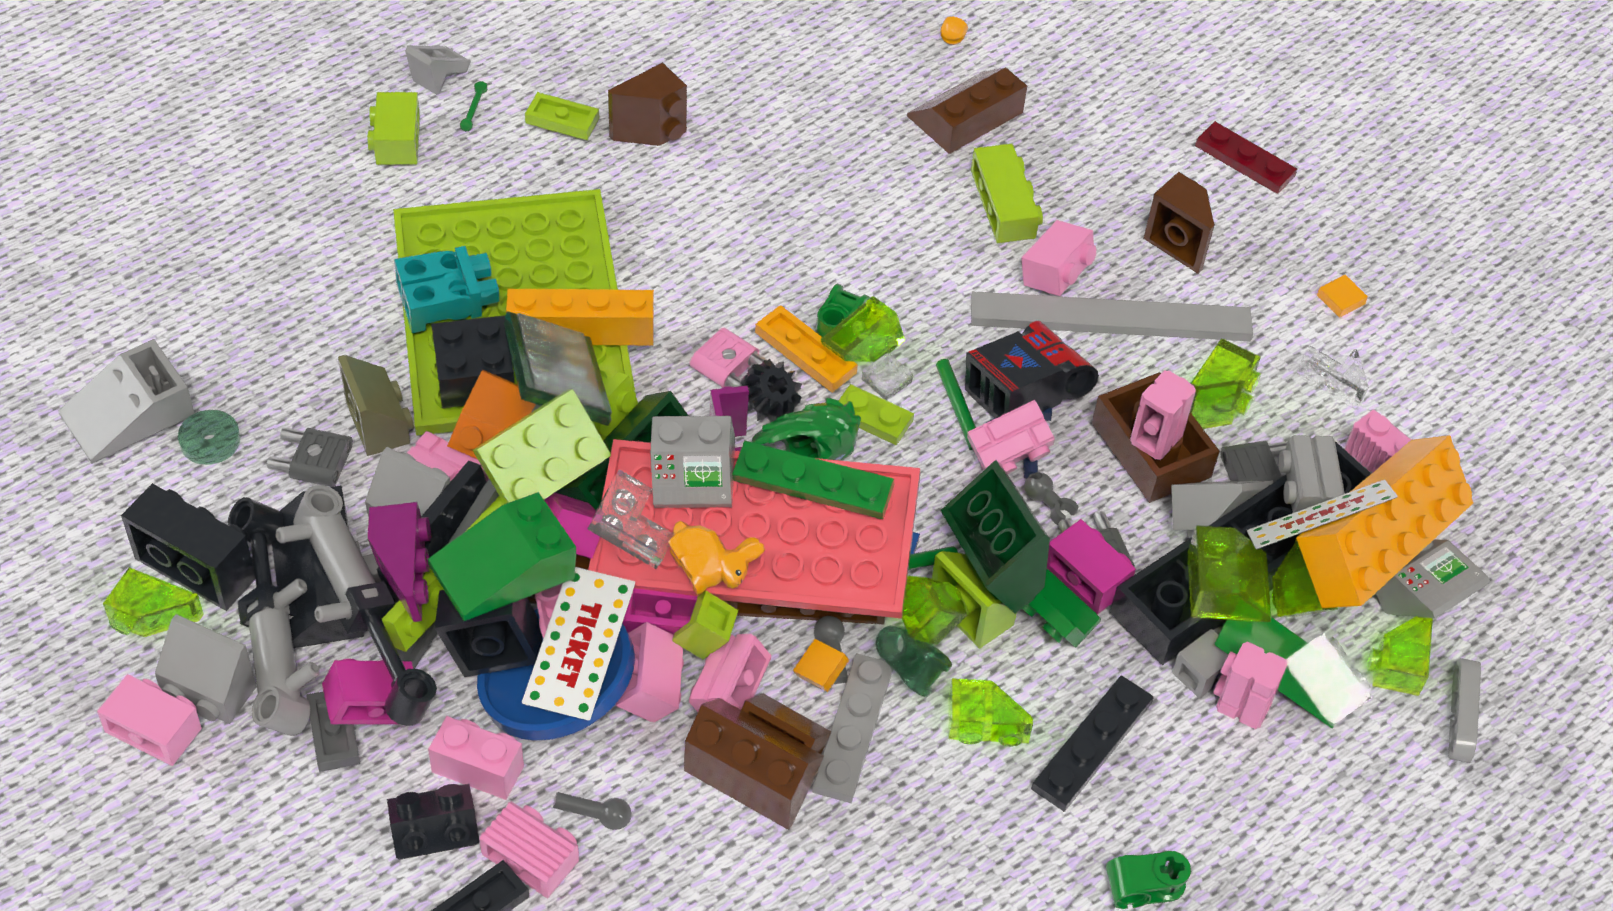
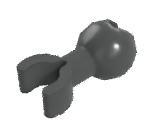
(1040, 488)

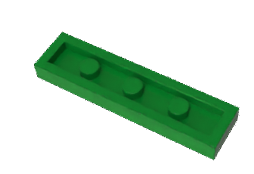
(813, 479)

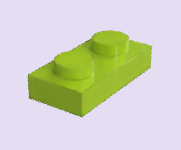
(562, 116)
(878, 415)

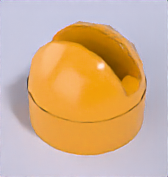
(953, 30)

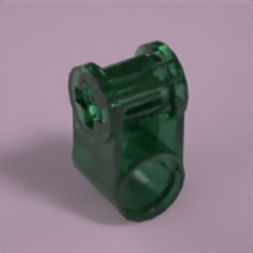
(918, 661)

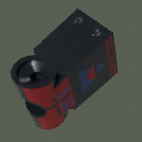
(1027, 369)

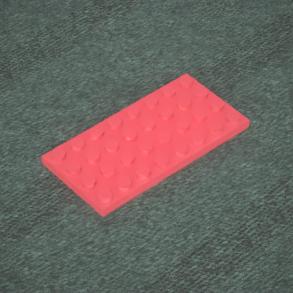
(812, 550)

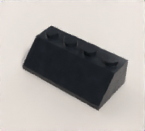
(300, 561)

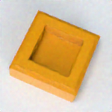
(1342, 296)
(821, 665)

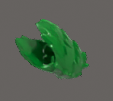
(817, 431)

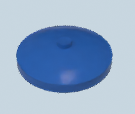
(504, 690)

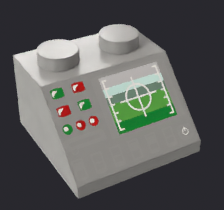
(692, 461)
(1432, 582)

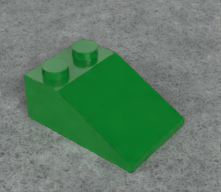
(505, 558)

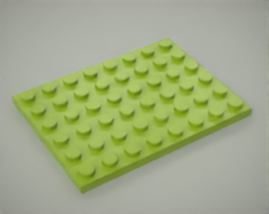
(530, 245)

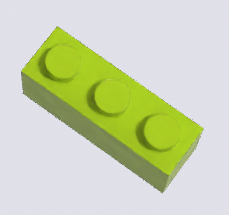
(1006, 193)

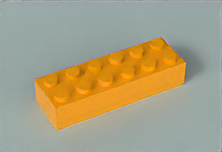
(1368, 548)

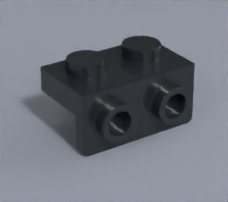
(433, 821)

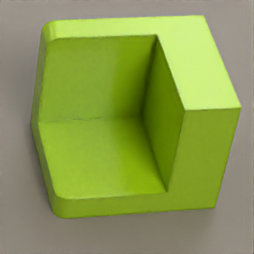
(708, 627)

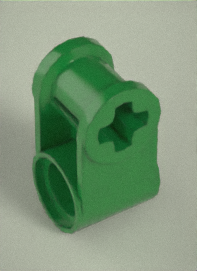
(837, 308)
(1146, 878)

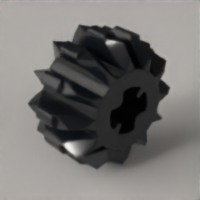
(771, 390)

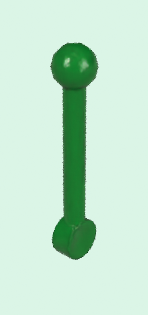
(480, 88)

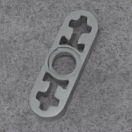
(1465, 705)

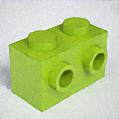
(395, 128)

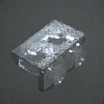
(1328, 678)

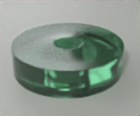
(213, 450)

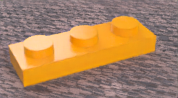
(804, 348)

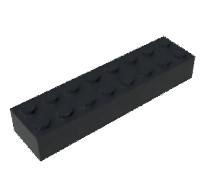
(1157, 599)

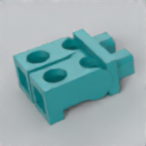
(444, 286)

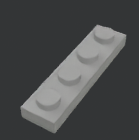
(853, 728)

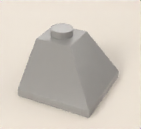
(1209, 501)

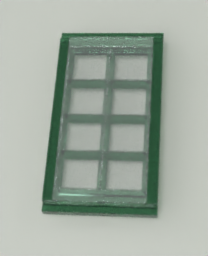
(554, 360)

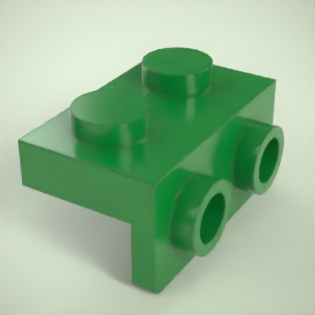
(1064, 612)

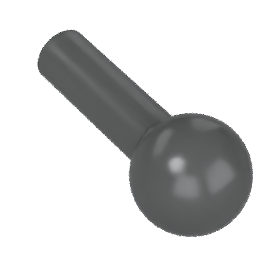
(831, 632)
(613, 813)

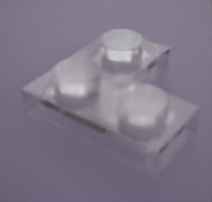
(621, 522)

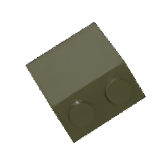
(374, 405)

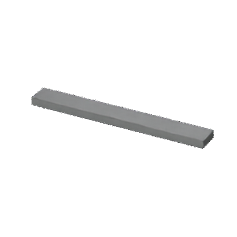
(1112, 316)

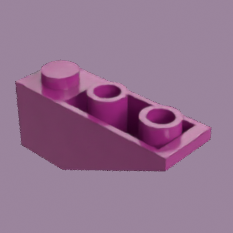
(398, 545)

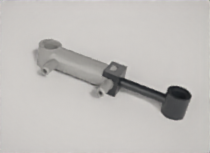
(360, 597)
(268, 615)

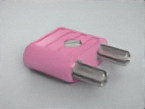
(725, 358)

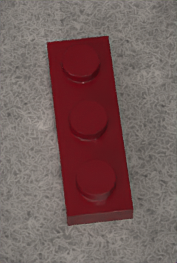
(1246, 157)

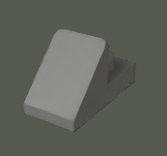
(432, 64)

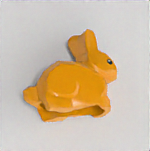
(707, 559)

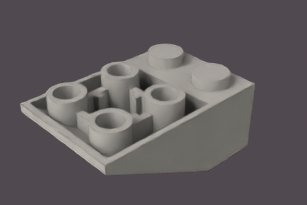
(127, 402)

